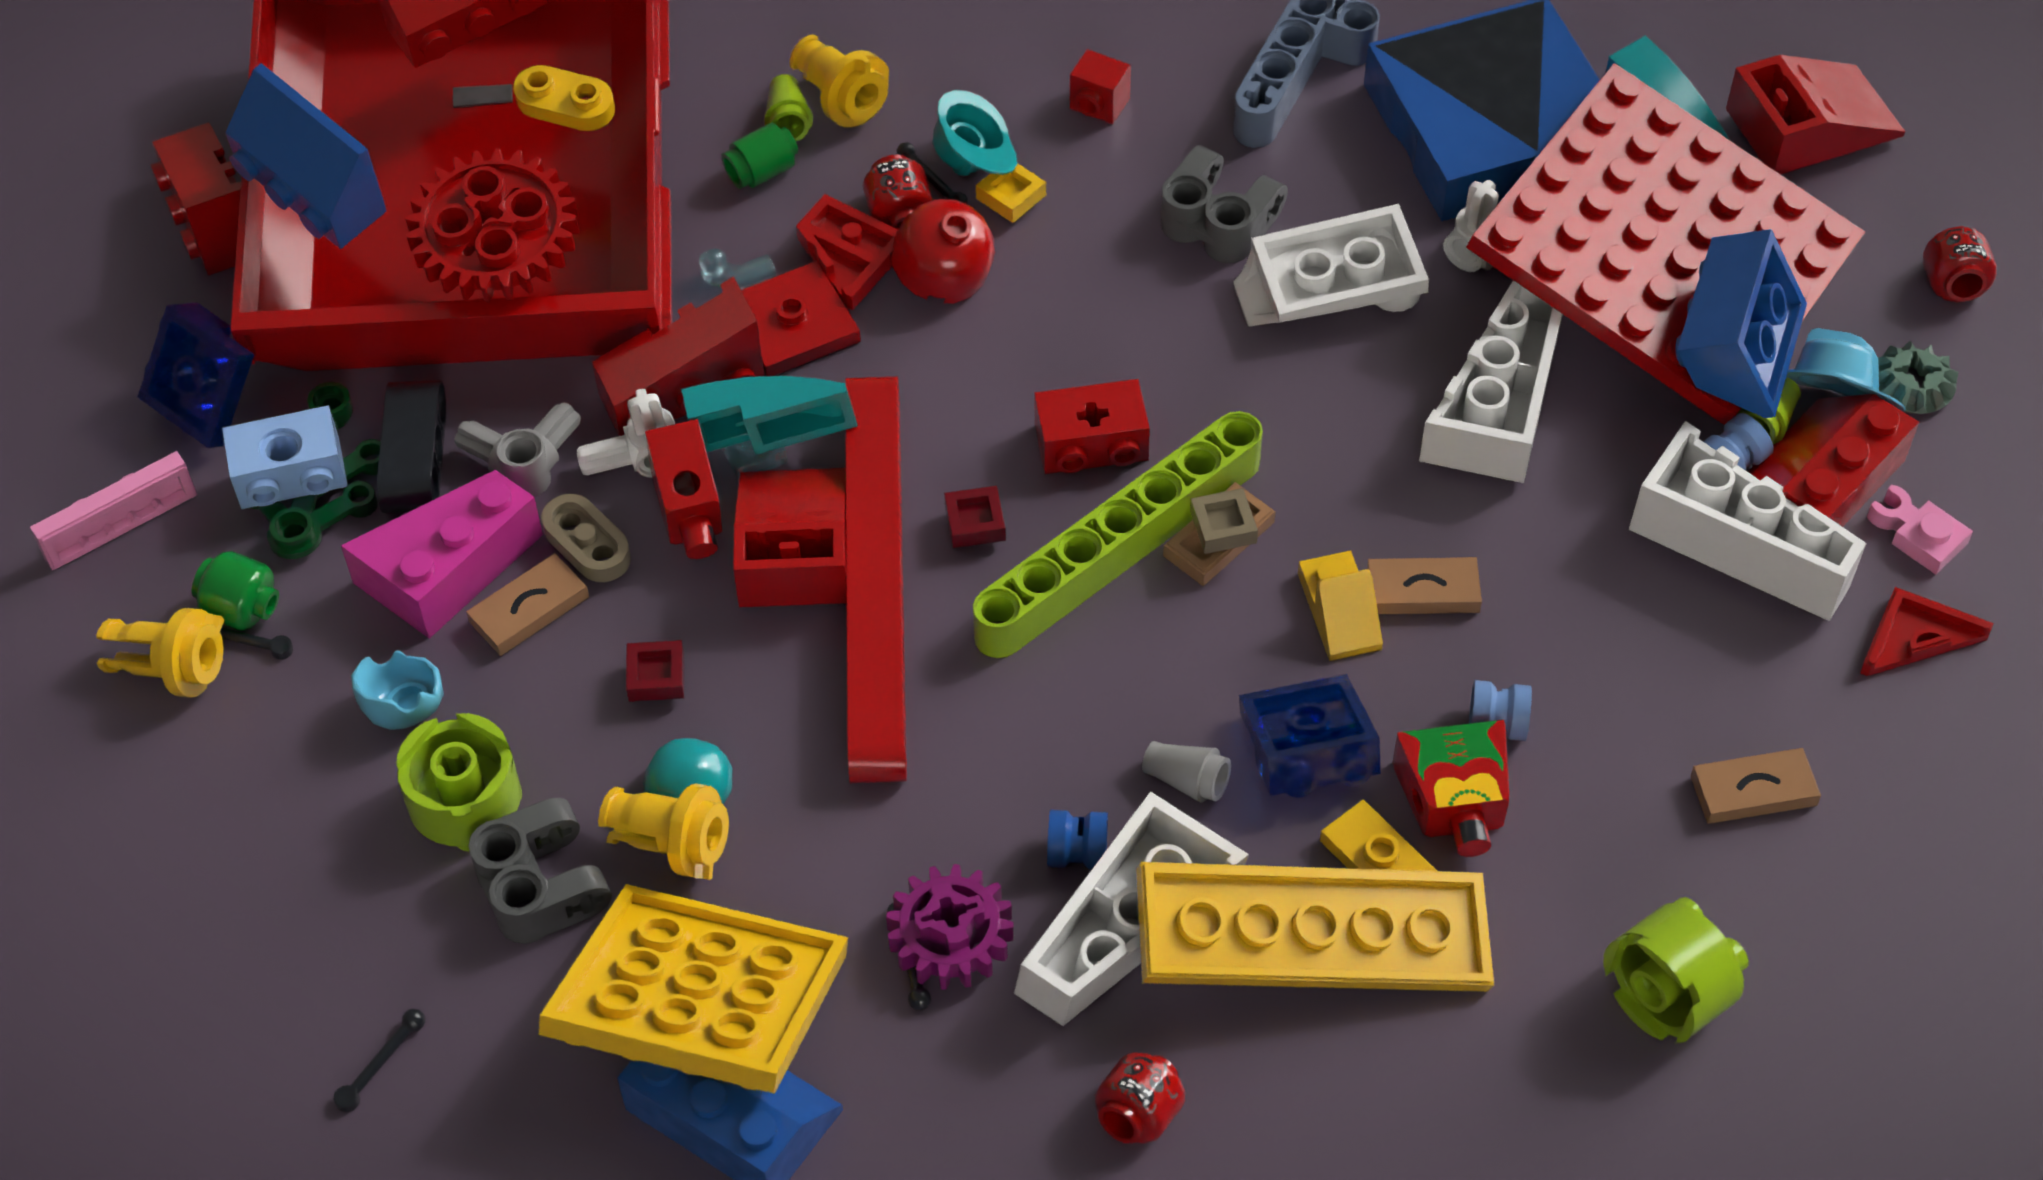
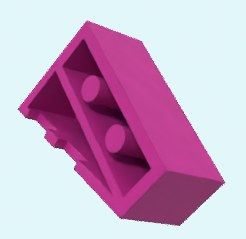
(445, 550)

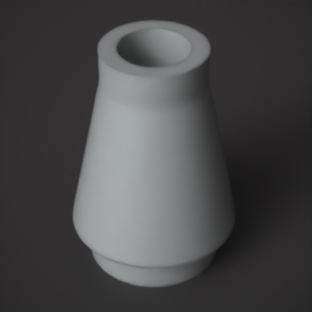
(1190, 769)

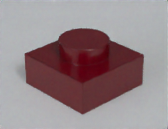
(975, 516)
(655, 670)

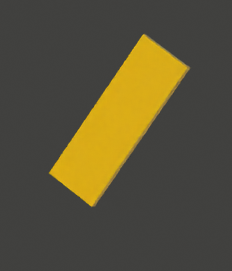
(1313, 927)

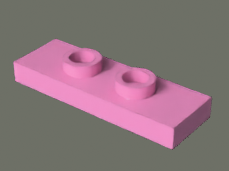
(114, 510)

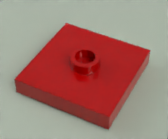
(799, 318)

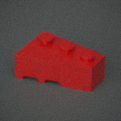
(202, 194)
(699, 348)

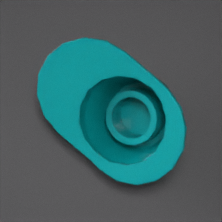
(972, 135)

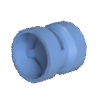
(1745, 439)
(1509, 704)

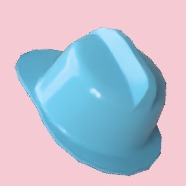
(1839, 364)

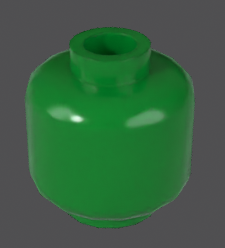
(235, 589)

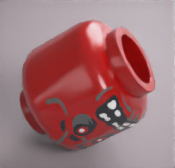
(895, 188)
(1959, 264)
(1139, 1098)

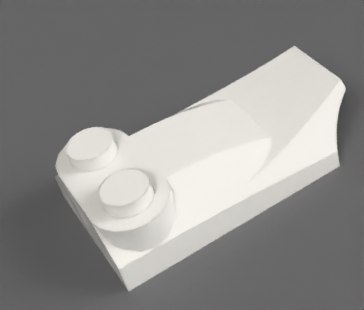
(1332, 268)

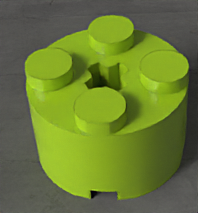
(457, 777)
(1675, 971)

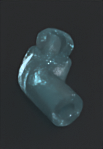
(717, 270)

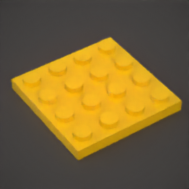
(695, 988)

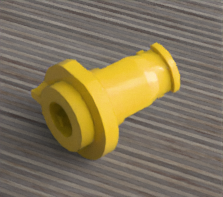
(850, 84)
(182, 652)
(685, 828)

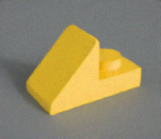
(1342, 604)

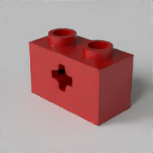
(1091, 426)

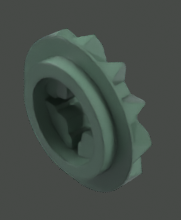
(1937, 387)

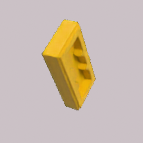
(1369, 842)

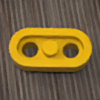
(561, 96)

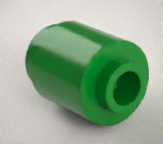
(760, 156)

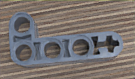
(1290, 56)

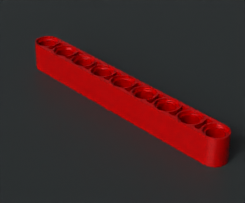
(875, 585)

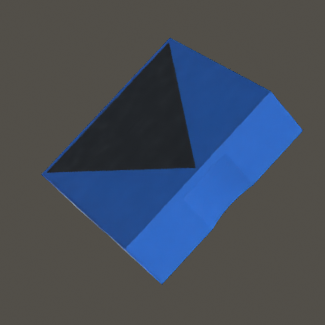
(1478, 96)

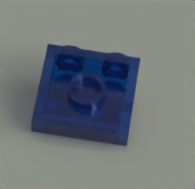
(195, 372)
(1311, 736)

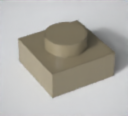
(1223, 520)

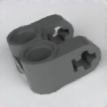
(1220, 220)
(555, 901)

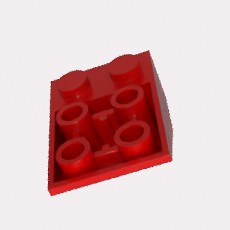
(1807, 111)
(790, 537)

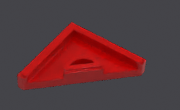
(1920, 629)

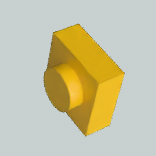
(1011, 193)

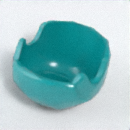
(687, 763)

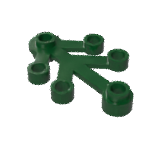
(301, 517)

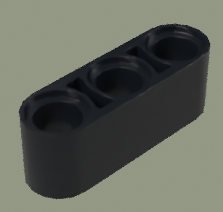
(411, 445)

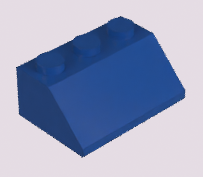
(303, 159)
(1743, 322)
(731, 1126)

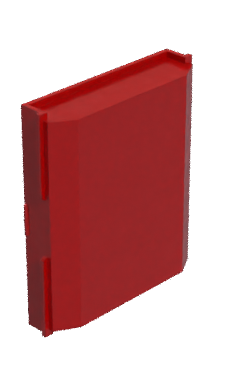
(369, 303)

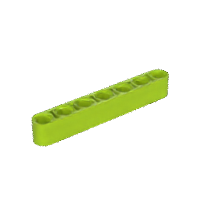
(1202, 466)

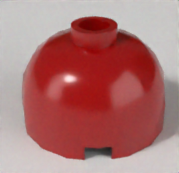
(943, 250)

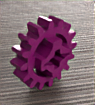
(950, 950)

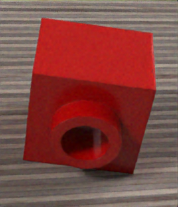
(1100, 86)

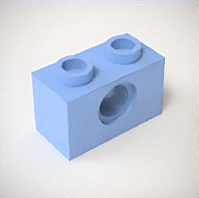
(284, 457)

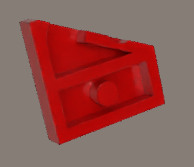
(848, 247)

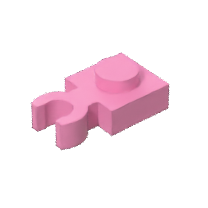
(1922, 533)

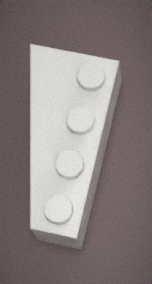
(1498, 395)
(1745, 526)
(1098, 929)

